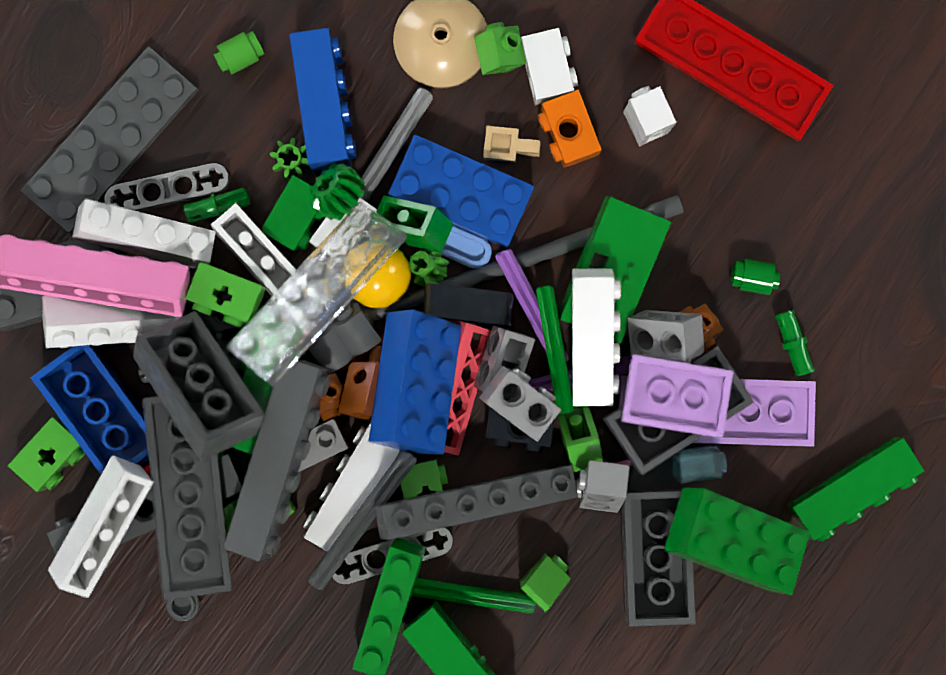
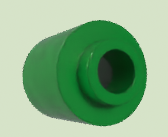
(755, 276)

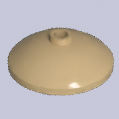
(437, 61)

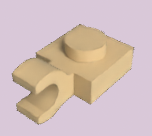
(503, 145)

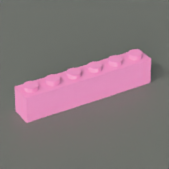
(93, 276)

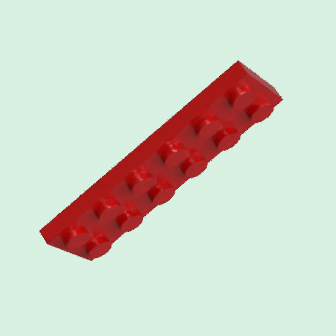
(734, 65)

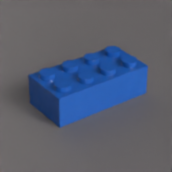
(320, 99)
(463, 190)
(415, 382)
(95, 405)

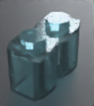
(698, 464)

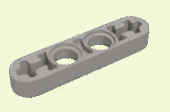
(167, 185)
(384, 546)

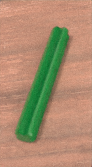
(555, 349)
(473, 595)

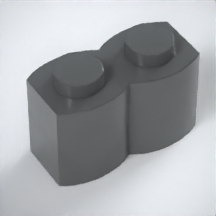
(345, 338)

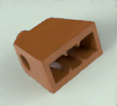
(360, 386)

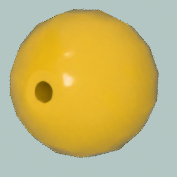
(387, 284)

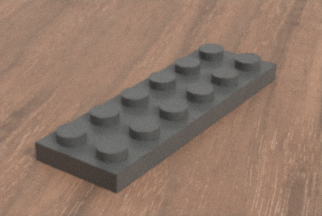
(110, 138)
(185, 510)

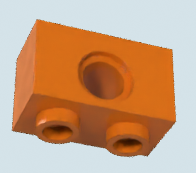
(570, 110)

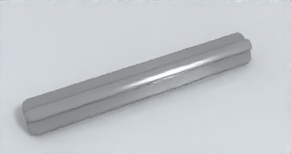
(395, 141)

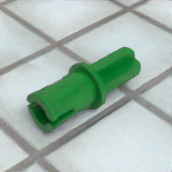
(216, 205)

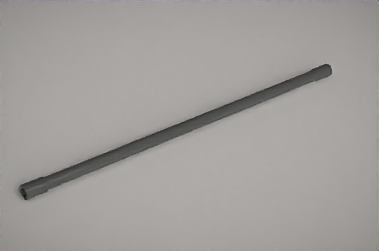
(665, 209)

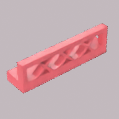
(465, 390)

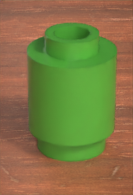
(238, 52)

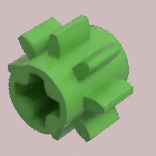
(285, 150)
(428, 267)

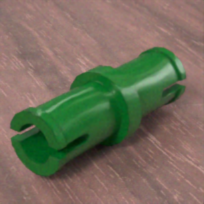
(794, 342)

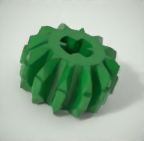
(336, 191)

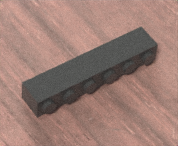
(277, 460)

